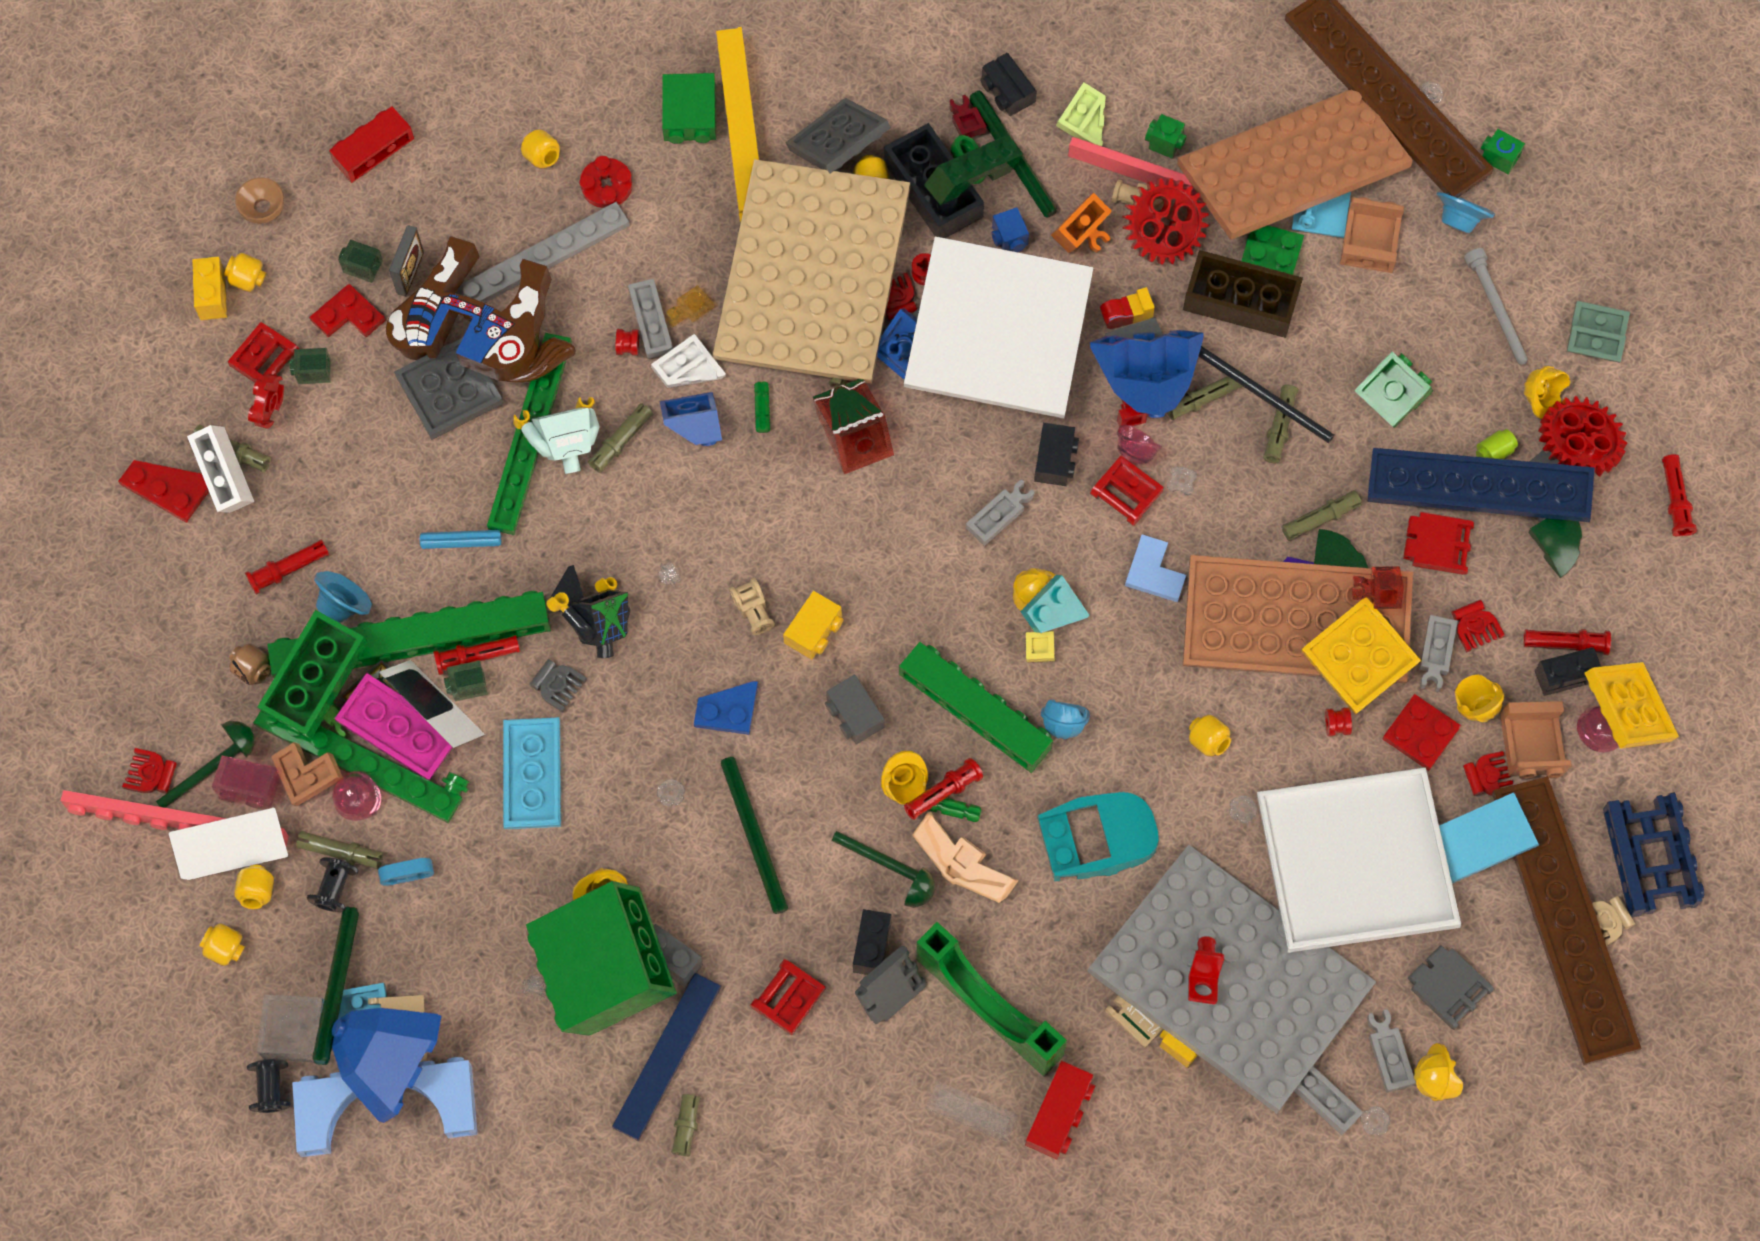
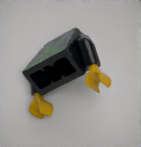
(598, 617)

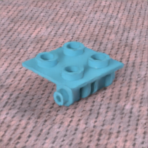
(1326, 218)

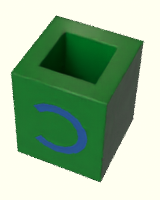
(1502, 150)

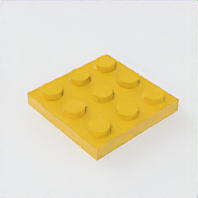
(1360, 655)
(1631, 705)

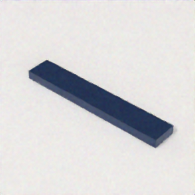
(666, 1057)

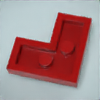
(344, 307)

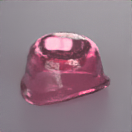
(1136, 445)
(1595, 731)
(356, 796)

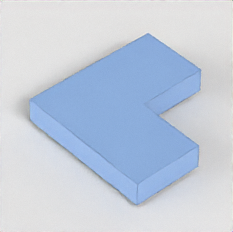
(1148, 575)

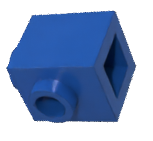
(1010, 231)

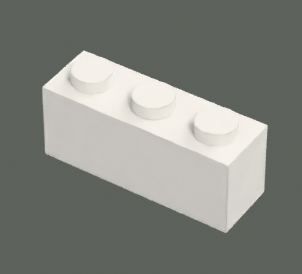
(220, 469)

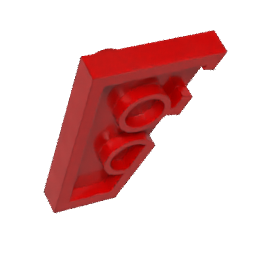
(166, 487)

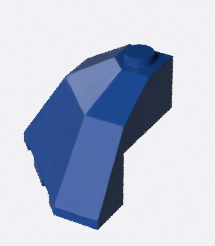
(1148, 369)
(382, 1053)

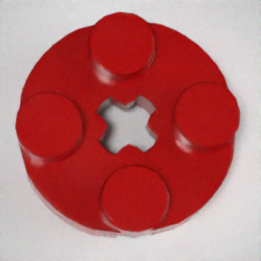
(602, 169)
(268, 397)

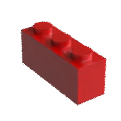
(371, 144)
(1060, 1110)

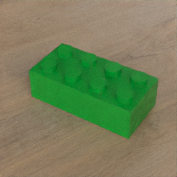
(313, 674)

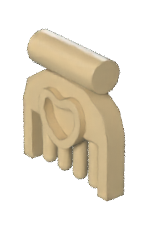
(1612, 918)

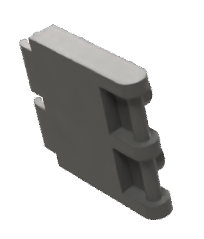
(1448, 985)
(890, 986)

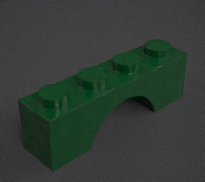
(959, 173)

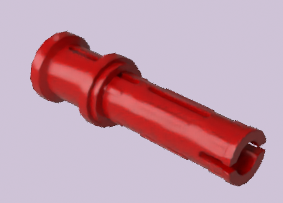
(1679, 506)
(275, 571)
(1569, 640)
(510, 646)
(952, 783)

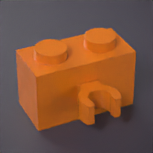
(1082, 225)

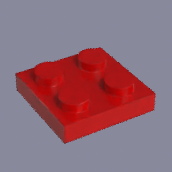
(1421, 732)

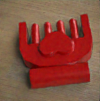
(900, 297)
(1474, 622)
(153, 773)
(1484, 776)

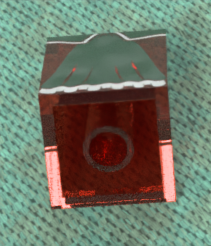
(854, 425)

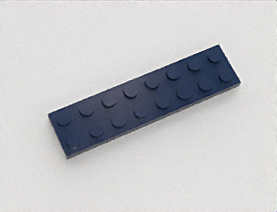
(1481, 484)

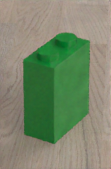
(689, 107)

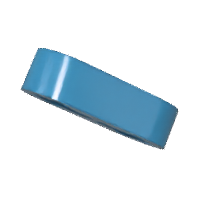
(405, 871)

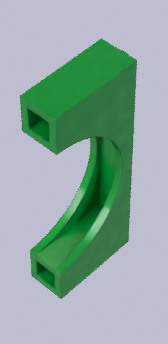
(1032, 1040)

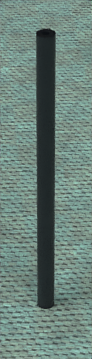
(1266, 395)

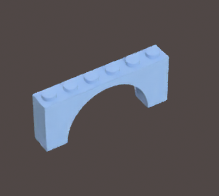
(322, 1101)

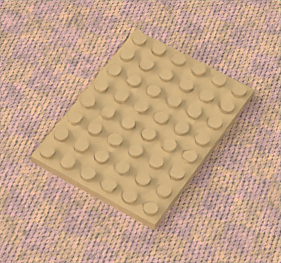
(812, 271)

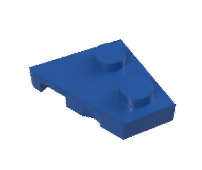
(728, 709)

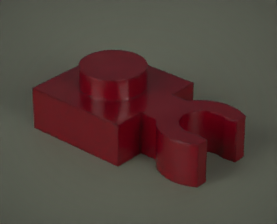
(966, 120)

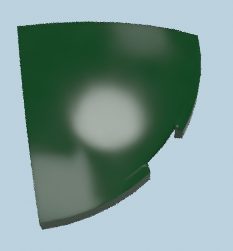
(1559, 542)
(1337, 551)

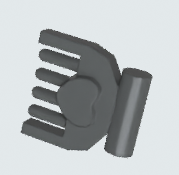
(553, 682)

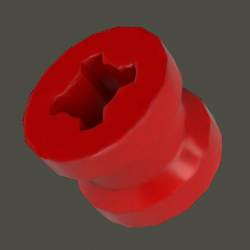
(918, 274)
(627, 342)
(1338, 721)

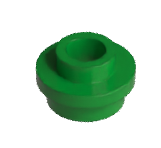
(455, 783)

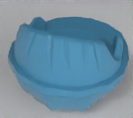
(1064, 719)

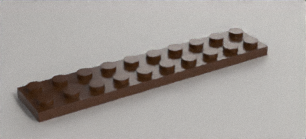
(1397, 100)
(1571, 930)

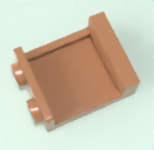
(1371, 234)
(1534, 739)

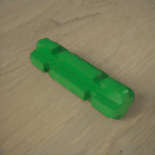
(762, 407)
(958, 809)

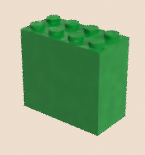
(600, 959)

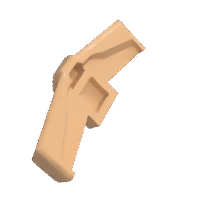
(961, 861)

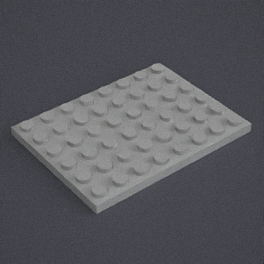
(1272, 1005)

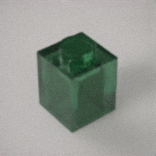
(360, 260)
(311, 366)
(466, 681)

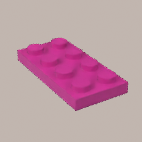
(393, 727)

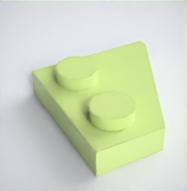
(1085, 115)

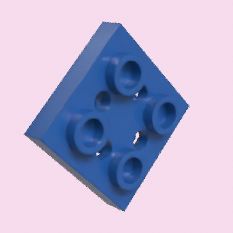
(894, 347)

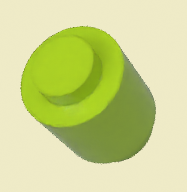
(1498, 445)

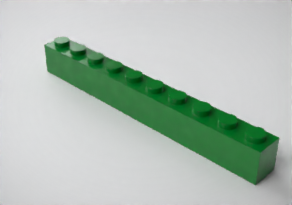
(440, 630)

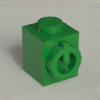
(1166, 136)

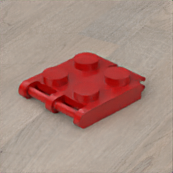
(1438, 542)

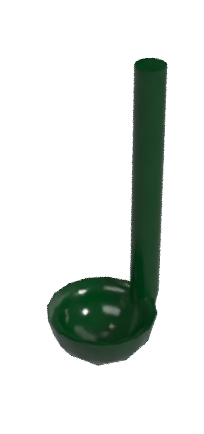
(243, 742)
(923, 882)

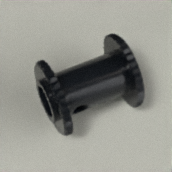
(331, 885)
(268, 1086)

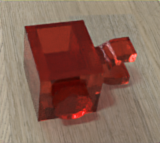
(1383, 587)

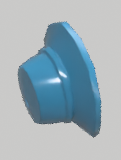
(1462, 213)
(340, 597)

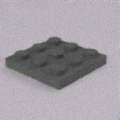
(838, 135)
(446, 392)

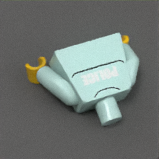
(562, 433)

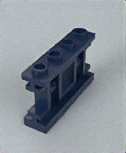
(1630, 858)

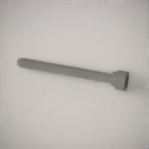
(1477, 260)

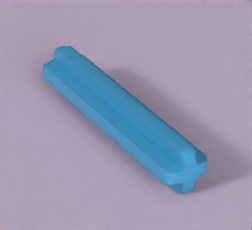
(460, 539)

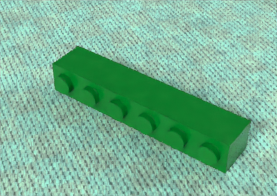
(976, 707)

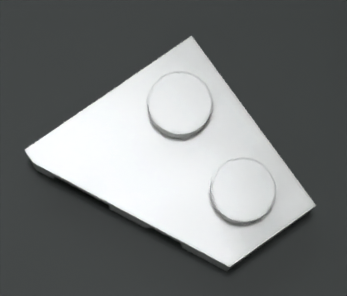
(687, 365)

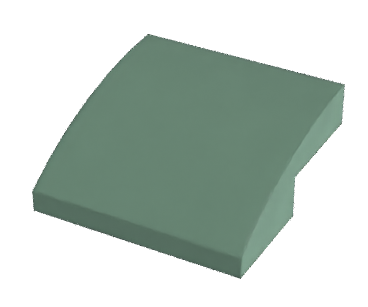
(1598, 331)

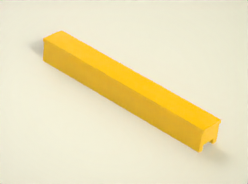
(738, 109)

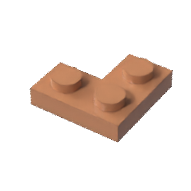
(304, 779)

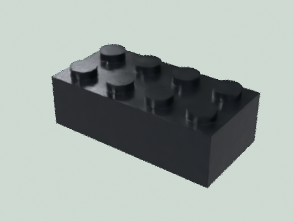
(914, 161)

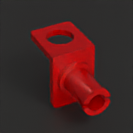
(1205, 971)

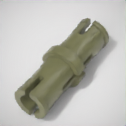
(686, 1125)

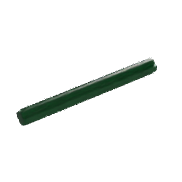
(1022, 168)
(754, 835)
(335, 985)

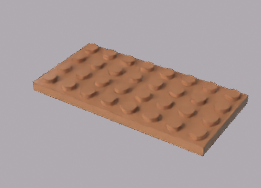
(1293, 163)
(1267, 611)

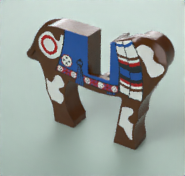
(496, 342)

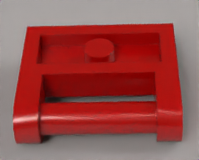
(258, 349)
(1133, 484)
(795, 1002)

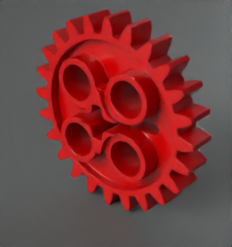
(1143, 212)
(1577, 442)

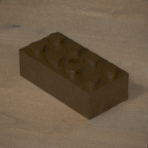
(1242, 293)

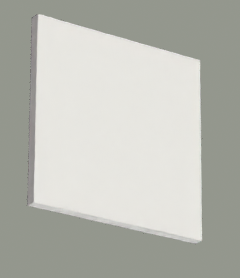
(998, 327)
(1357, 860)

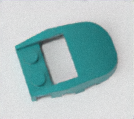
(1127, 830)

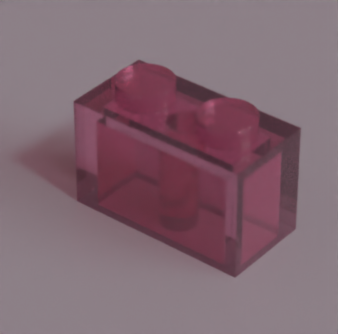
(245, 782)

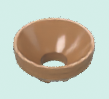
(255, 191)

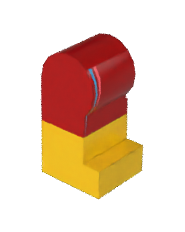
(1128, 309)

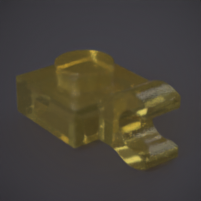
(691, 305)

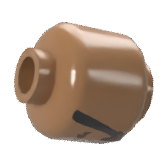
(250, 664)

